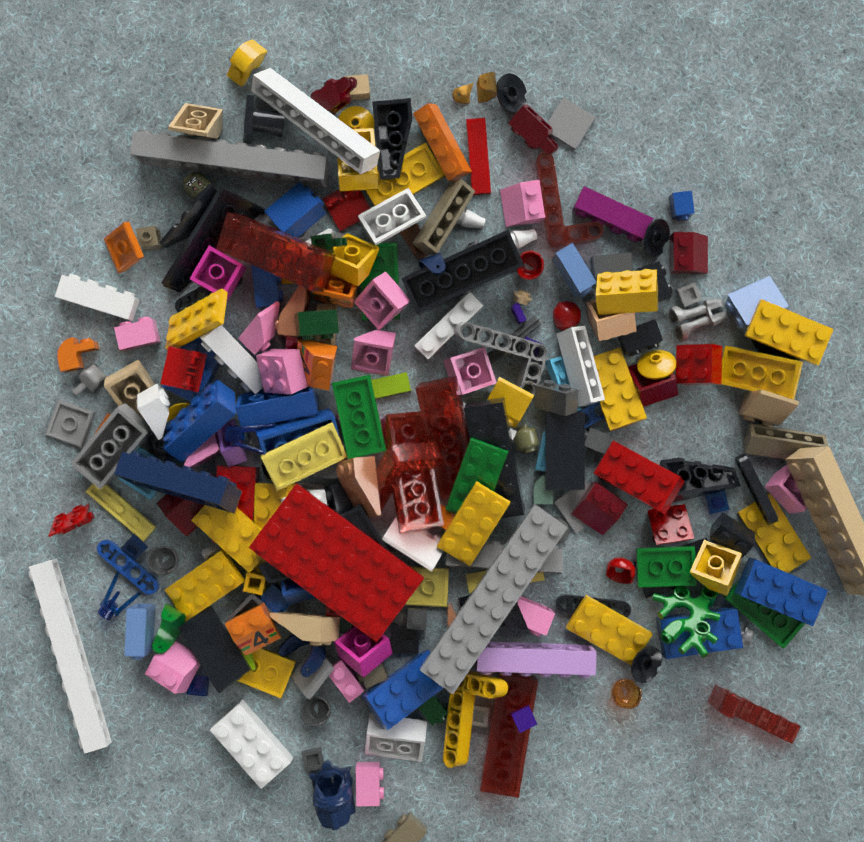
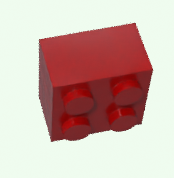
(699, 364)

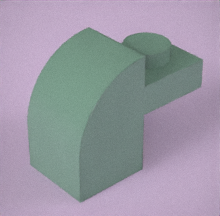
(539, 494)

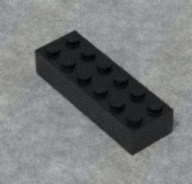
(464, 272)
(490, 423)

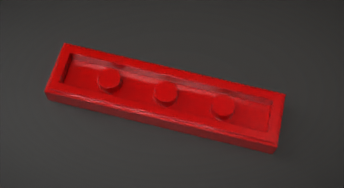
(478, 156)

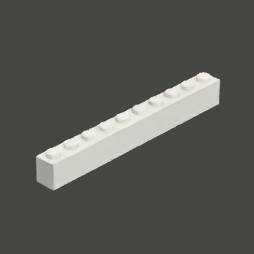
(70, 655)

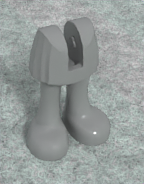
(678, 315)

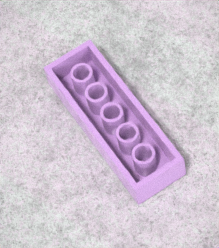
(537, 658)

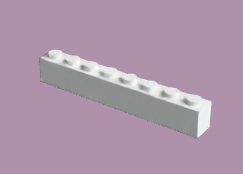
(315, 121)

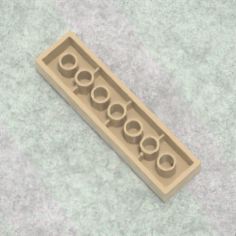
(832, 512)

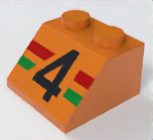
(337, 292)
(318, 363)
(253, 629)

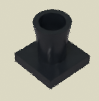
(261, 121)

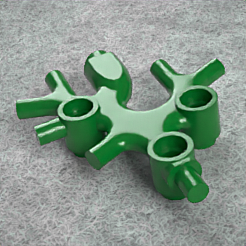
(694, 624)

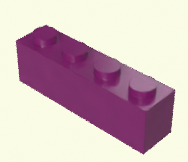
(612, 214)

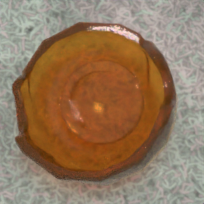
(632, 697)

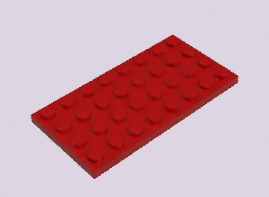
(336, 562)

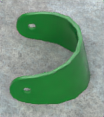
(168, 629)

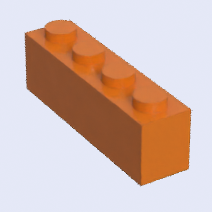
(442, 142)

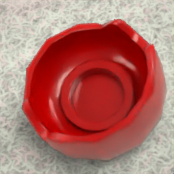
(535, 261)
(566, 315)
(628, 573)

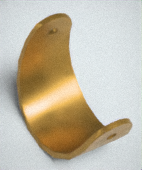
(485, 89)

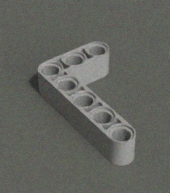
(509, 347)

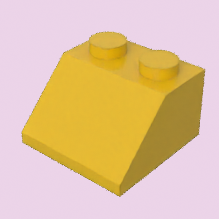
(354, 260)
(516, 399)
(716, 567)

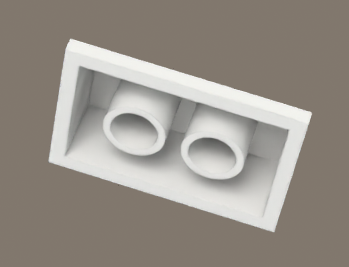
(391, 216)
(416, 545)
(402, 741)

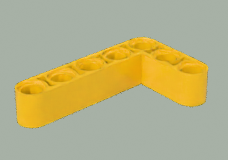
(461, 714)

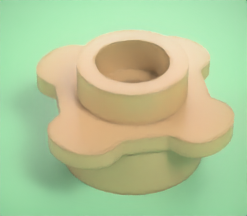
(522, 297)

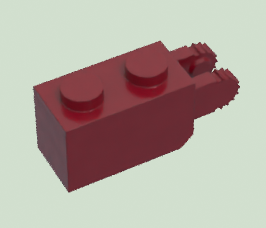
(335, 94)
(533, 129)

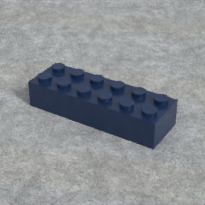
(178, 481)

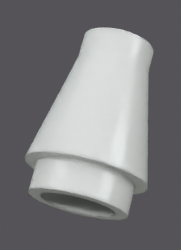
(471, 220)
(523, 237)

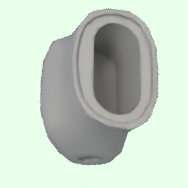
(90, 379)

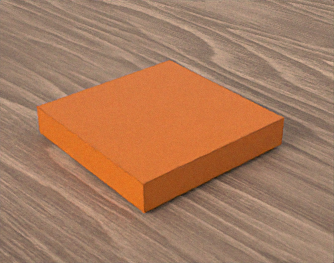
(123, 247)

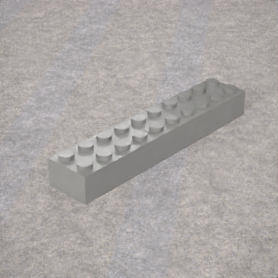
(230, 159)
(493, 599)

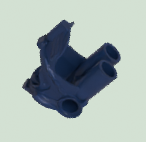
(333, 798)

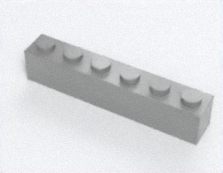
(490, 551)

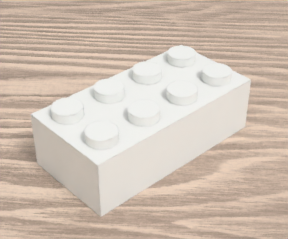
(251, 744)

